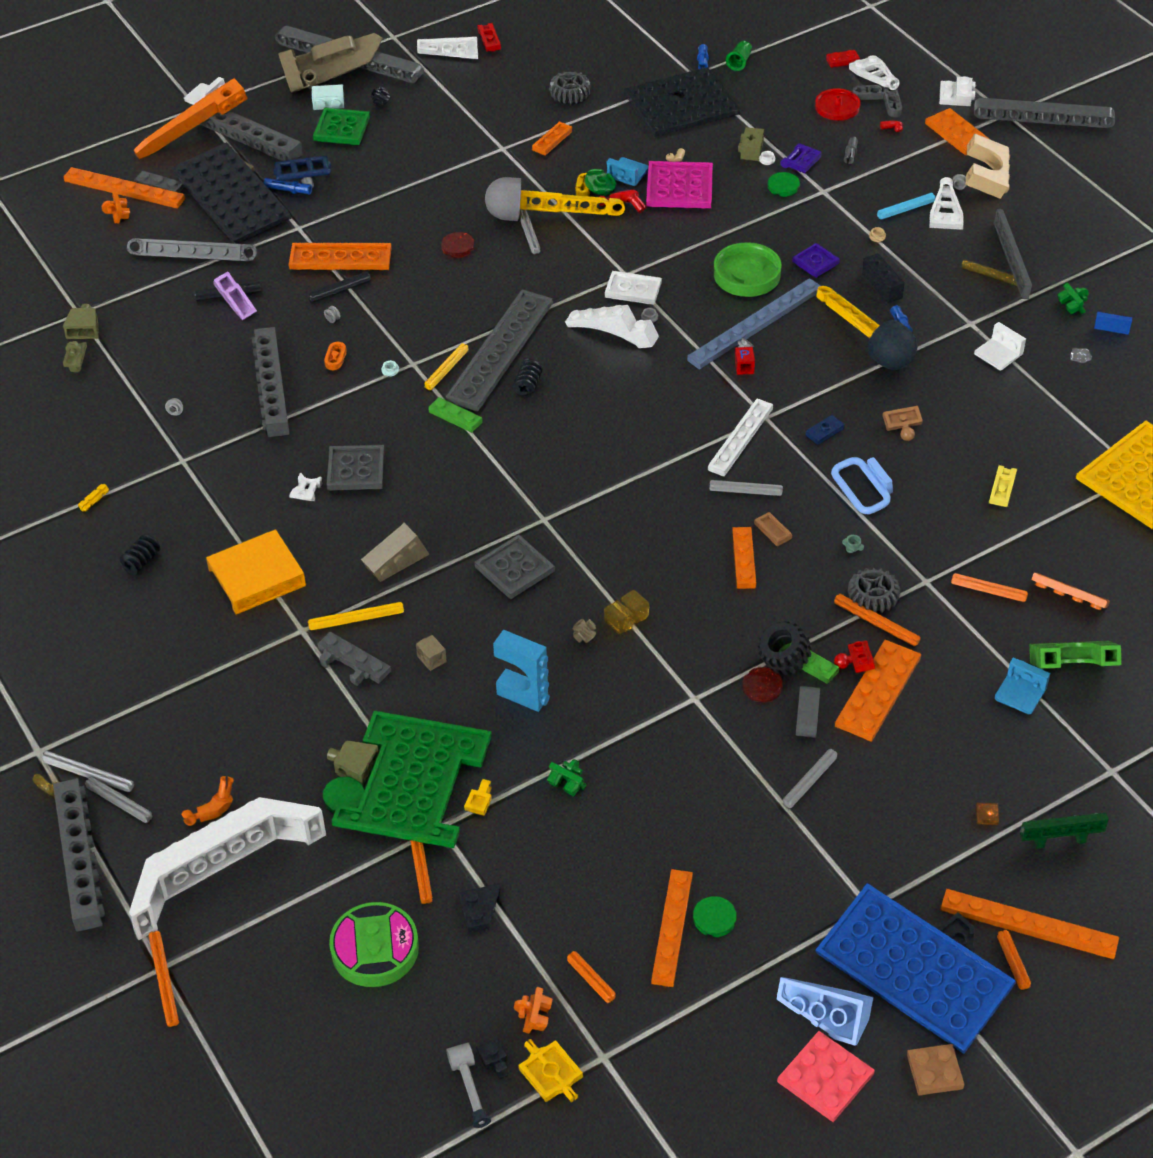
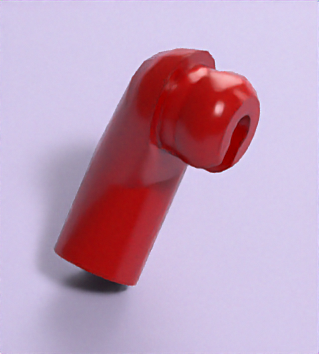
(892, 124)

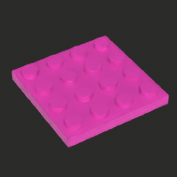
(679, 184)

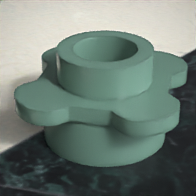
(853, 543)

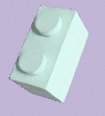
(327, 97)

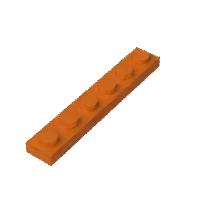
(672, 928)

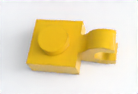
(479, 800)

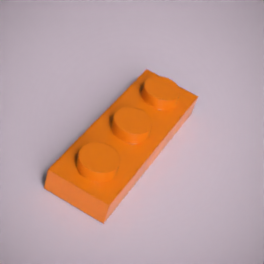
(552, 138)

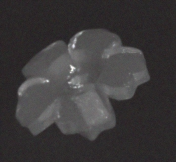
(1080, 355)

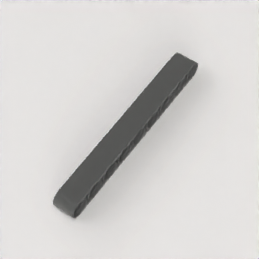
(1044, 112)

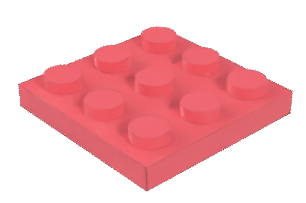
(826, 1076)

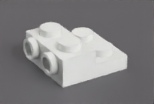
(957, 92)

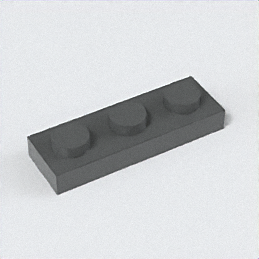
(159, 181)

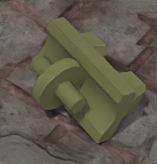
(74, 355)

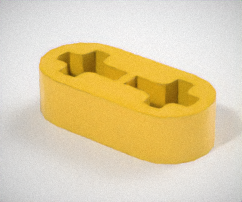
(581, 185)

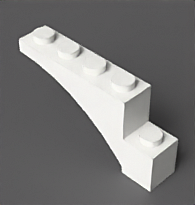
(618, 321)

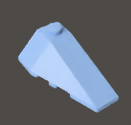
(832, 1009)

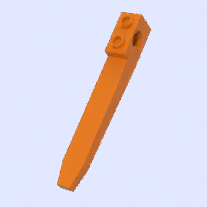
(220, 100)

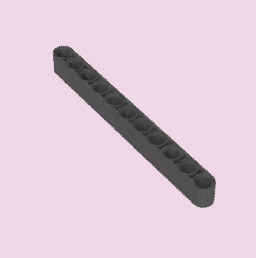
(380, 63)

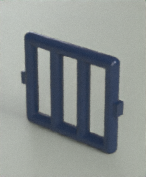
(304, 174)

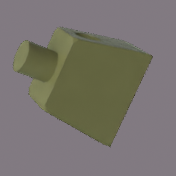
(81, 323)
(354, 760)

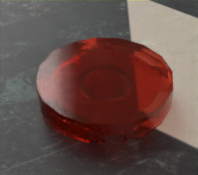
(457, 244)
(762, 684)

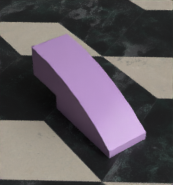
(234, 296)

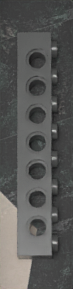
(255, 135)
(271, 382)
(78, 855)

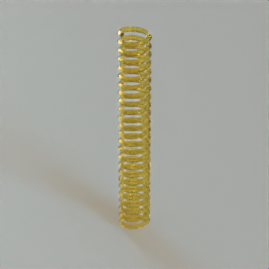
(984, 273)

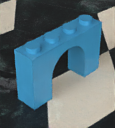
(531, 659)

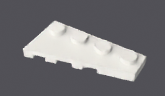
(454, 47)

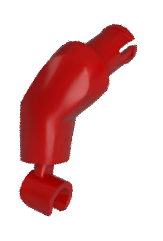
(628, 196)

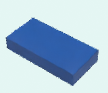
(1113, 323)

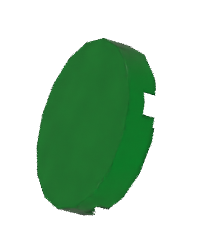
(599, 182)
(783, 184)
(344, 792)
(714, 916)

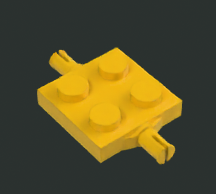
(550, 1071)

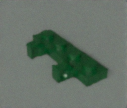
(1060, 827)

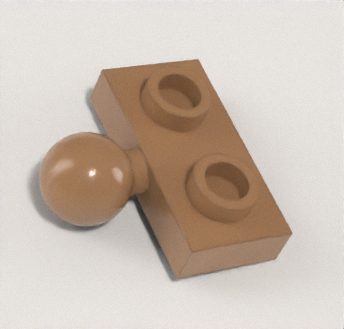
(904, 419)

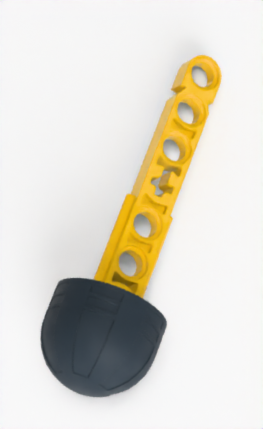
(889, 343)

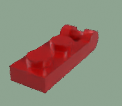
(489, 37)

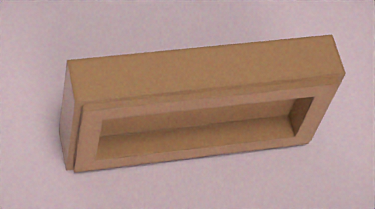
(773, 529)

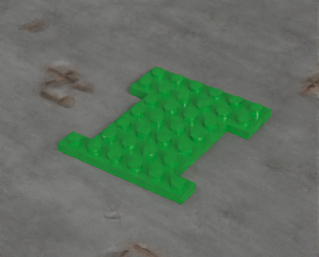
(413, 778)

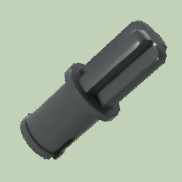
(851, 150)

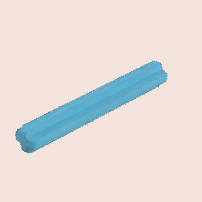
(906, 206)

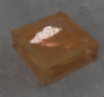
(987, 813)

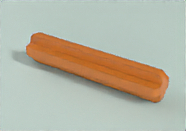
(1014, 959)
(591, 977)

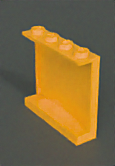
(256, 571)

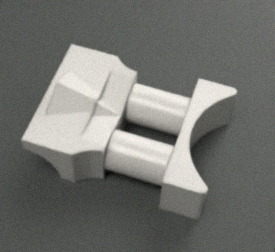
(300, 492)

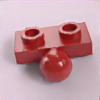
(859, 655)

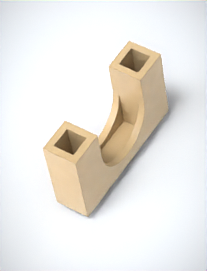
(997, 157)

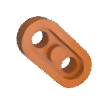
(335, 355)

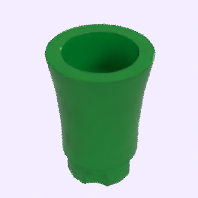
(738, 56)

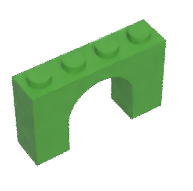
(1054, 654)

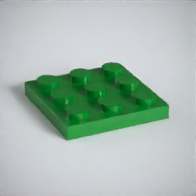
(341, 126)

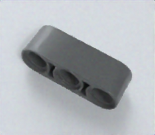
(808, 711)

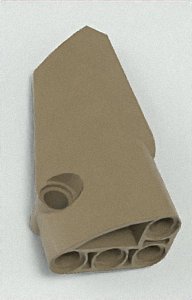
(327, 60)

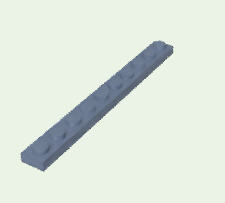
(753, 324)

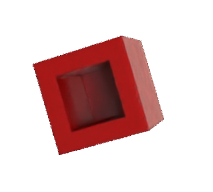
(744, 360)

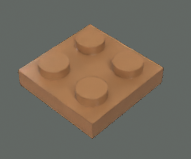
(935, 1069)

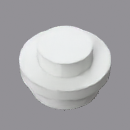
(767, 158)

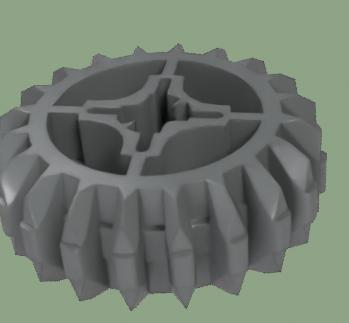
(570, 87)
(874, 589)

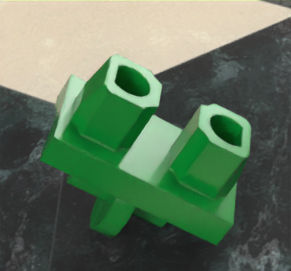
(1076, 297)
(559, 773)

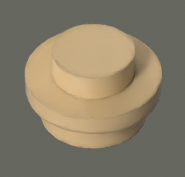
(877, 234)

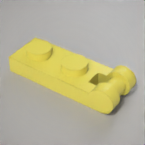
(1002, 486)

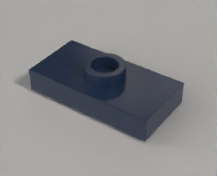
(825, 429)

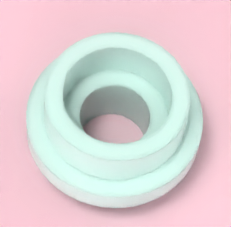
(390, 368)

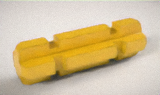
(93, 497)

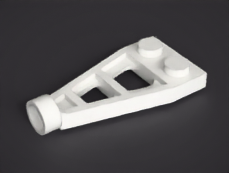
(861, 68)
(946, 220)

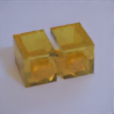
(623, 617)

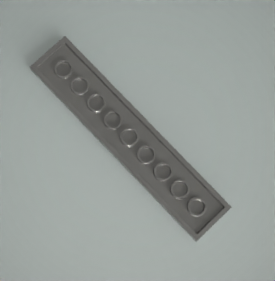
(499, 350)

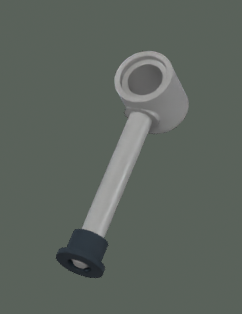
(461, 1059)

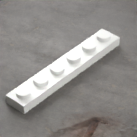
(740, 437)

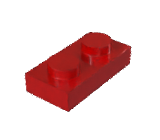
(842, 58)

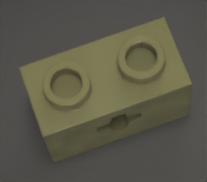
(751, 143)

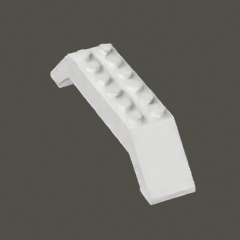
(216, 848)

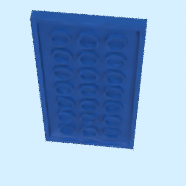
(916, 967)

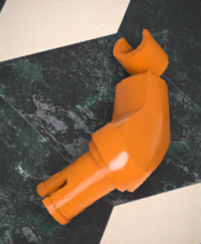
(217, 806)

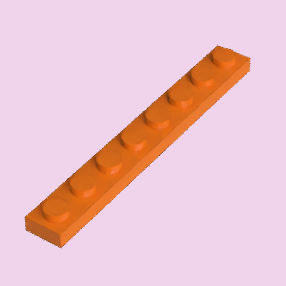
(124, 187)
(1030, 923)

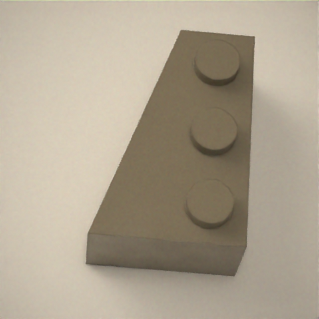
(395, 553)

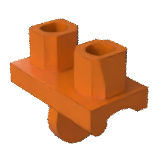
(117, 208)
(531, 1008)

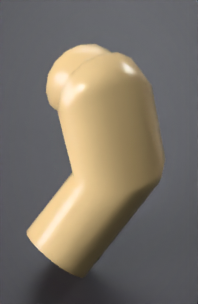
(677, 158)

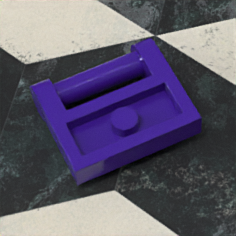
(806, 159)

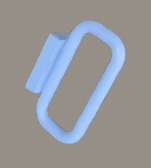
(874, 473)

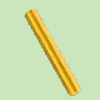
(446, 366)

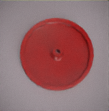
(837, 104)

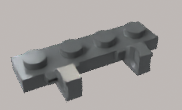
(364, 664)

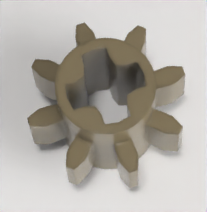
(584, 630)

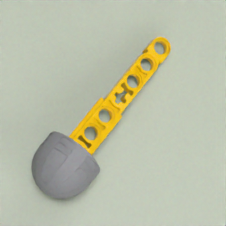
(506, 199)

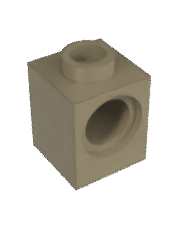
(431, 652)

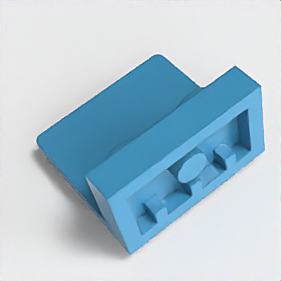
(626, 170)

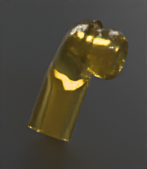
(43, 784)

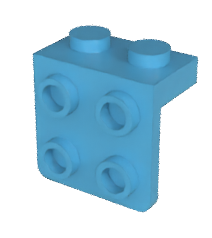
(1023, 686)

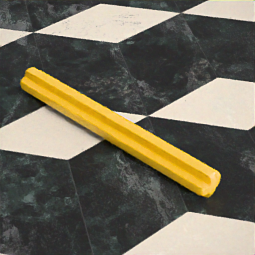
(355, 616)

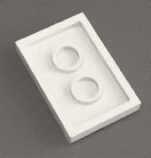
(633, 287)

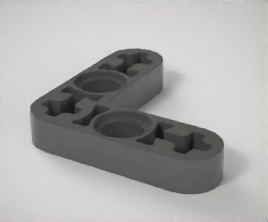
(866, 93)

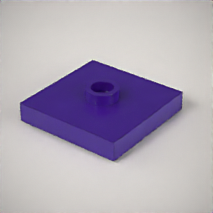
(816, 260)

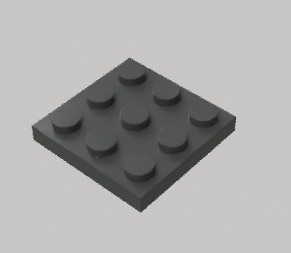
(355, 467)
(514, 566)

